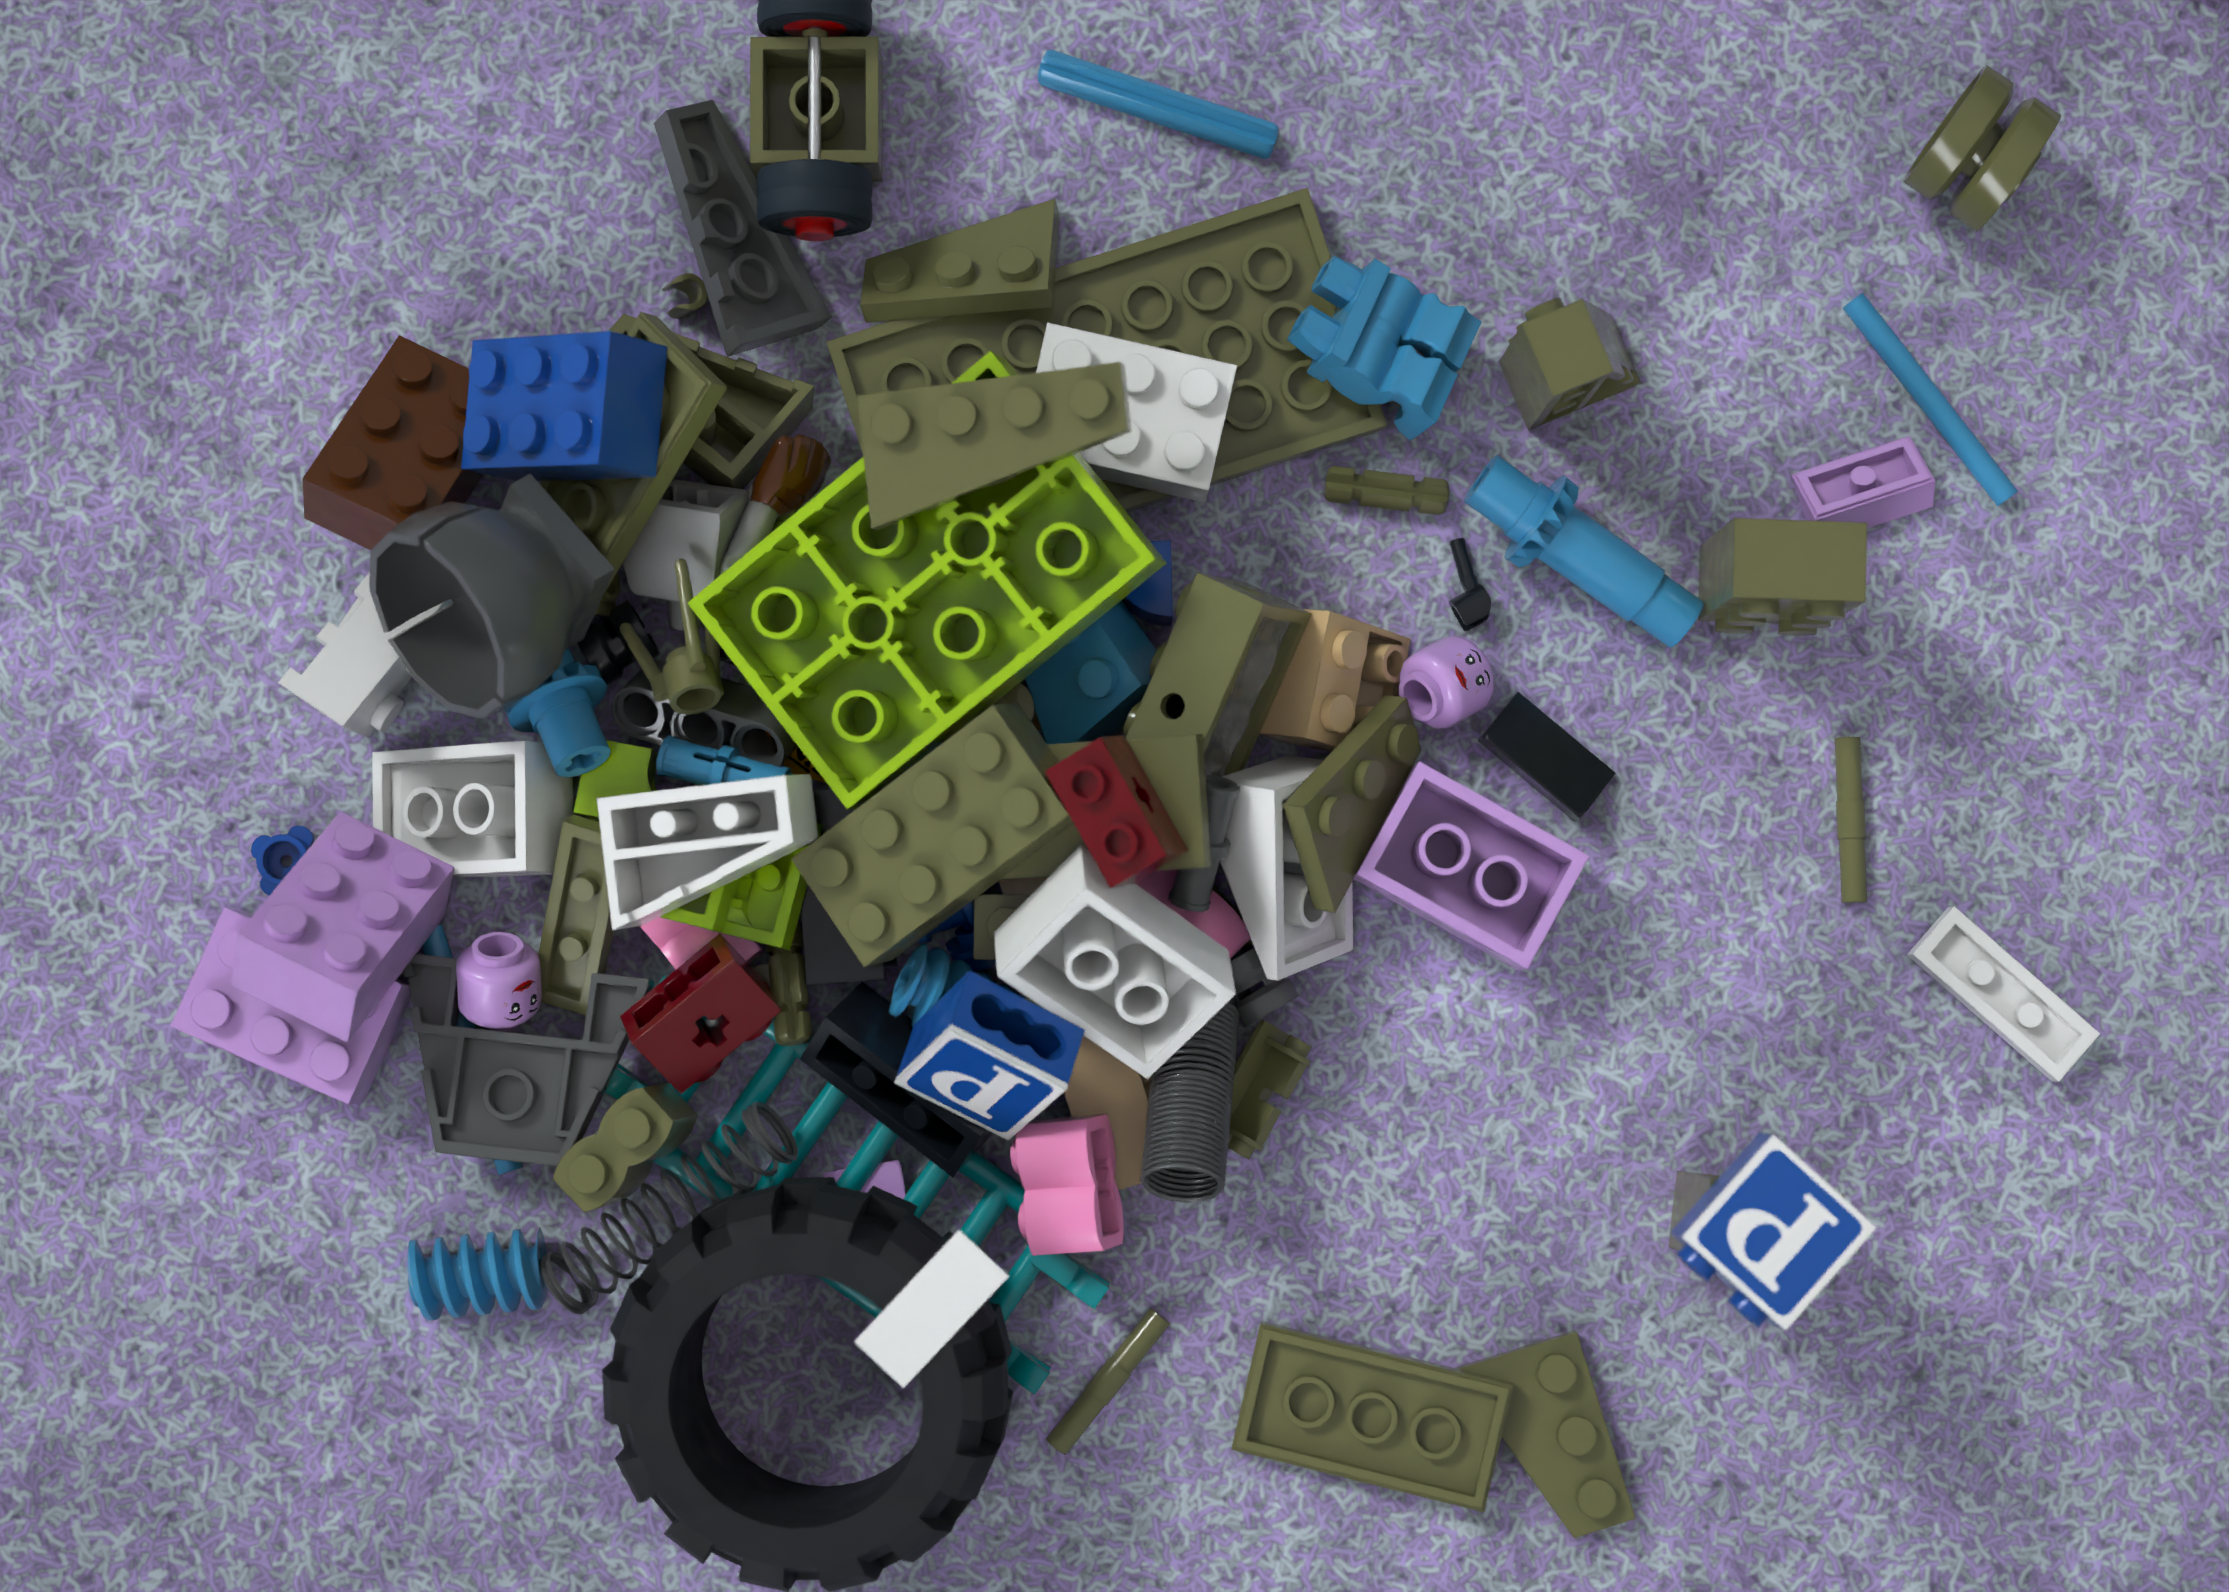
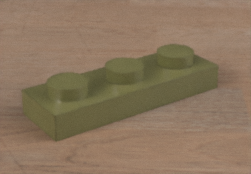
(577, 918)

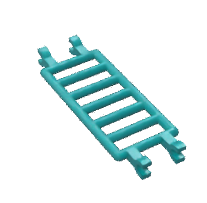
(999, 1186)

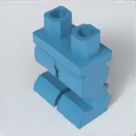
(1373, 341)

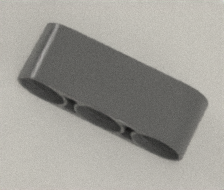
(738, 720)

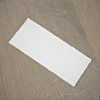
(931, 1308)

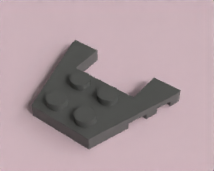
(509, 1090)

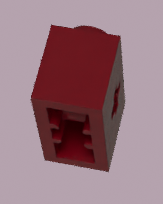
(1116, 811)
(669, 1020)

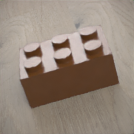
(393, 448)

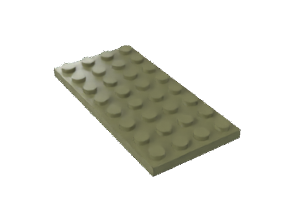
(1202, 290)

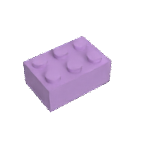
(1471, 867)
(342, 926)
(275, 1039)

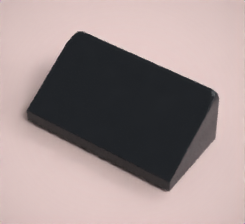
(1546, 757)

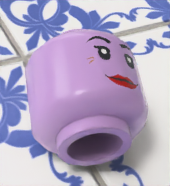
(1446, 682)
(499, 981)

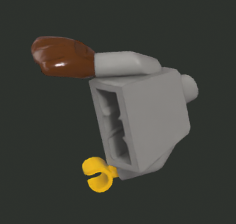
(719, 524)

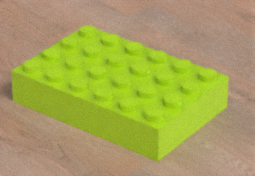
(915, 629)

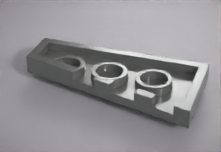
(748, 272)

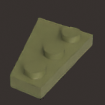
(968, 271)
(1348, 798)
(1561, 1432)

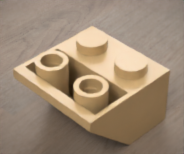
(1334, 680)

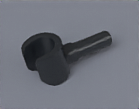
(1475, 603)

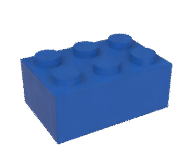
(564, 407)

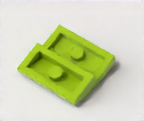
(753, 907)

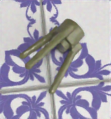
(689, 676)

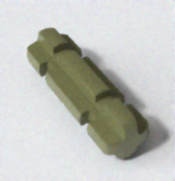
(1386, 490)
(790, 990)

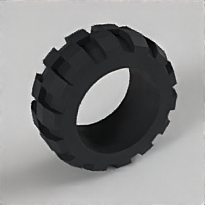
(711, 1488)

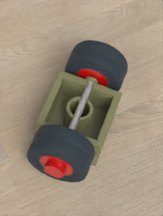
(815, 117)

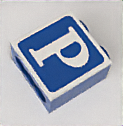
(989, 1056)
(1770, 1233)

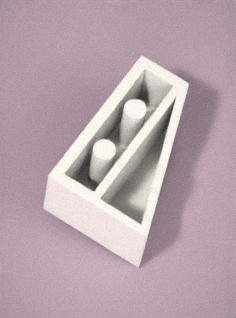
(357, 670)
(695, 839)

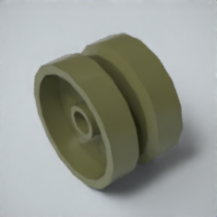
(1988, 153)

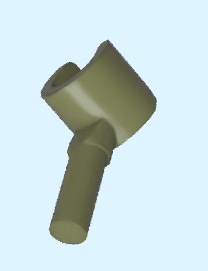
(695, 290)

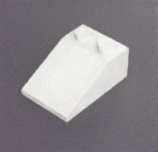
(475, 805)
(1269, 876)

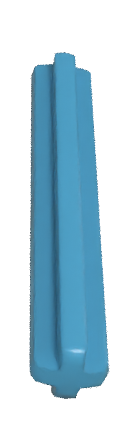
(1158, 104)

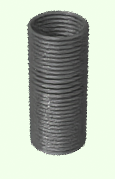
(1192, 1114)

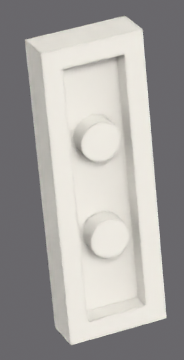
(2003, 994)

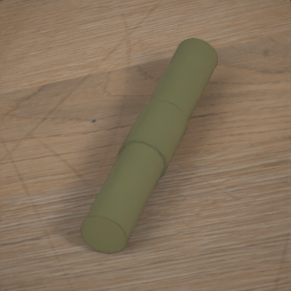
(1850, 820)
(1107, 1381)

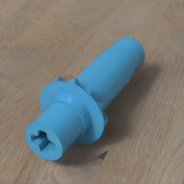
(1551, 528)
(565, 717)

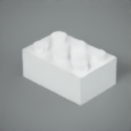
(1173, 407)
(1114, 963)

